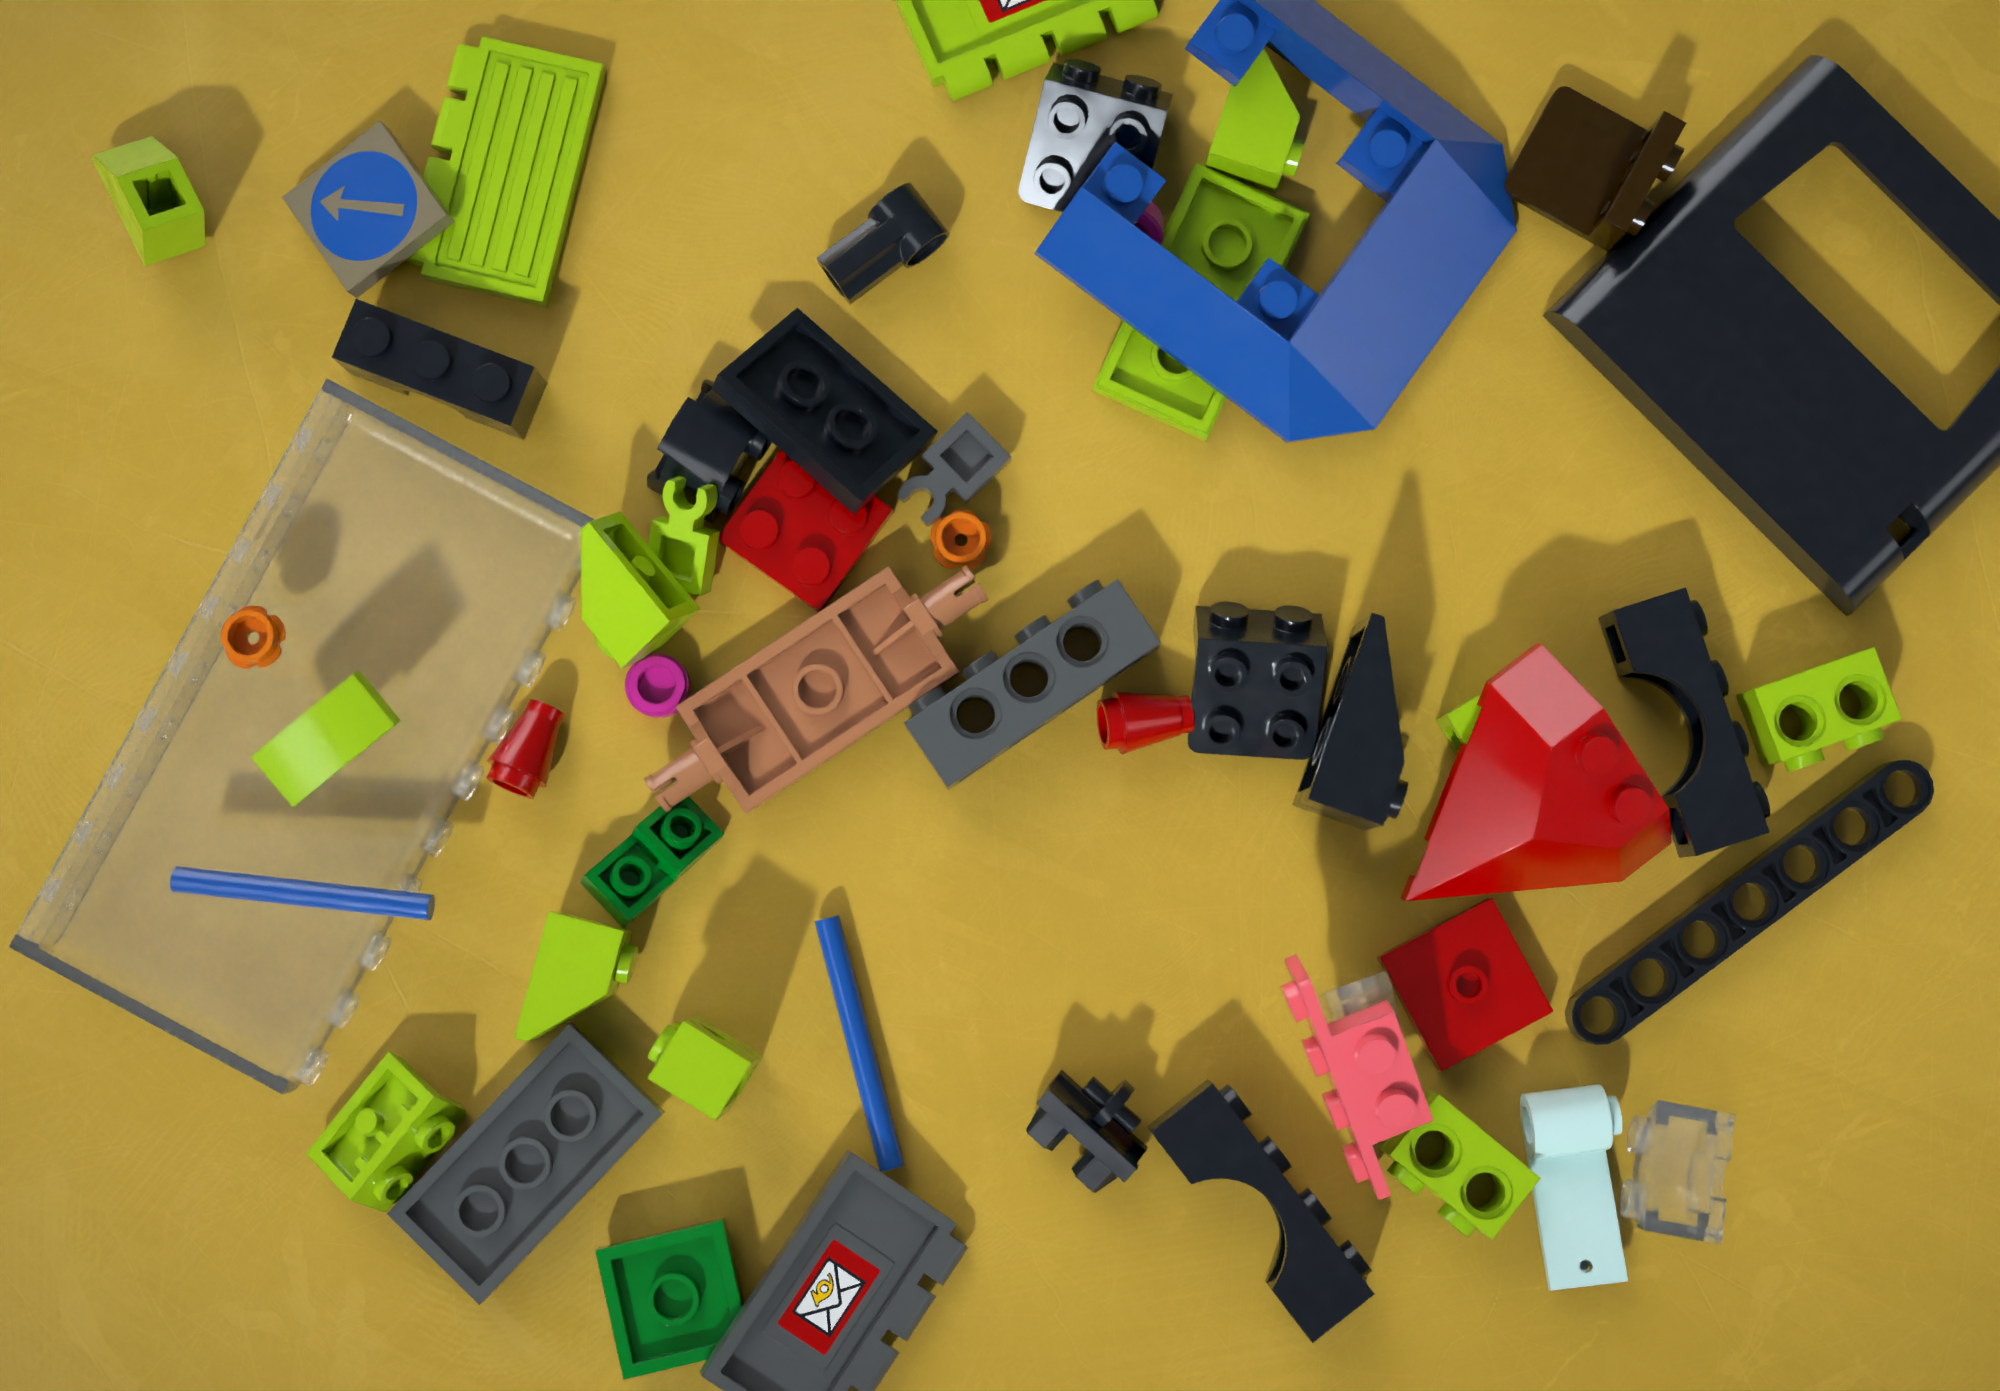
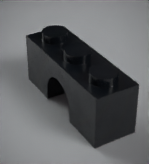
(440, 367)

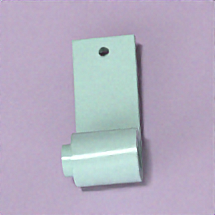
(1574, 1199)

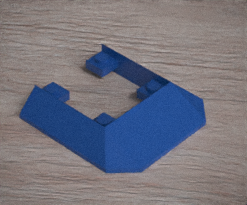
(1282, 350)

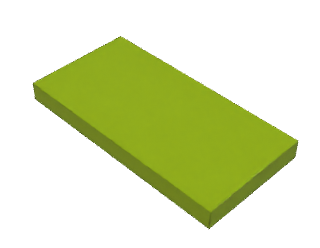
(1225, 237)

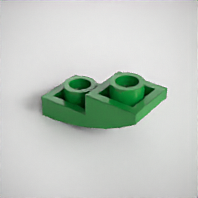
(651, 860)

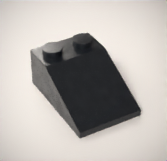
(1359, 738)

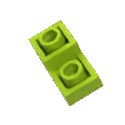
(325, 738)

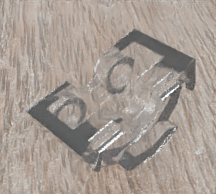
(1678, 1171)

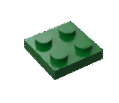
(670, 1296)

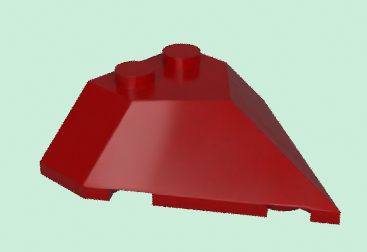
(1540, 793)

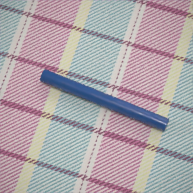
(302, 893)
(859, 1043)

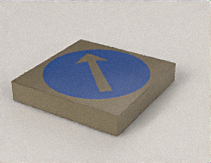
(368, 209)

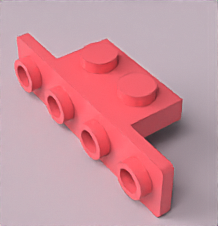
(1368, 1070)

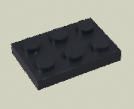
(824, 410)

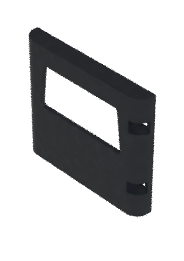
(1758, 377)

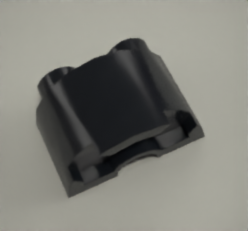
(708, 446)

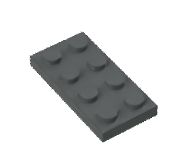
(525, 1163)

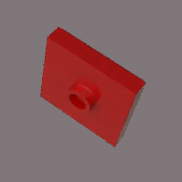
(1465, 984)

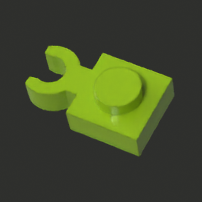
(681, 538)

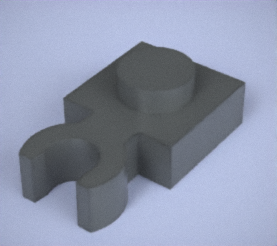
(960, 462)

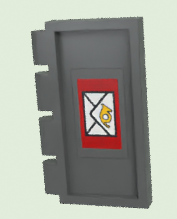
(839, 1289)

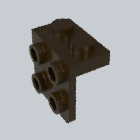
(1593, 167)

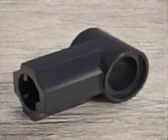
(897, 233)

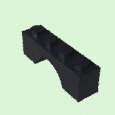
(1714, 795)
(1310, 1273)

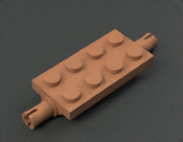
(817, 690)

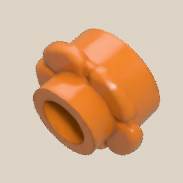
(960, 523)
(239, 627)

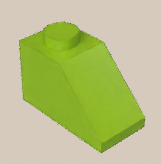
(1257, 130)
(628, 592)
(573, 971)

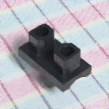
(1095, 1120)

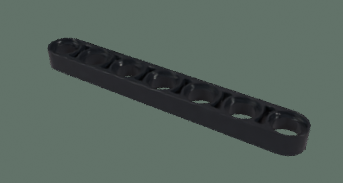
(1780, 895)

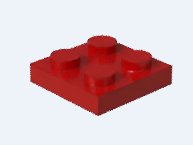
(801, 532)

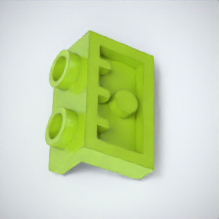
(385, 1134)

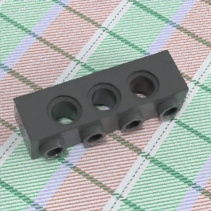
(1122, 640)

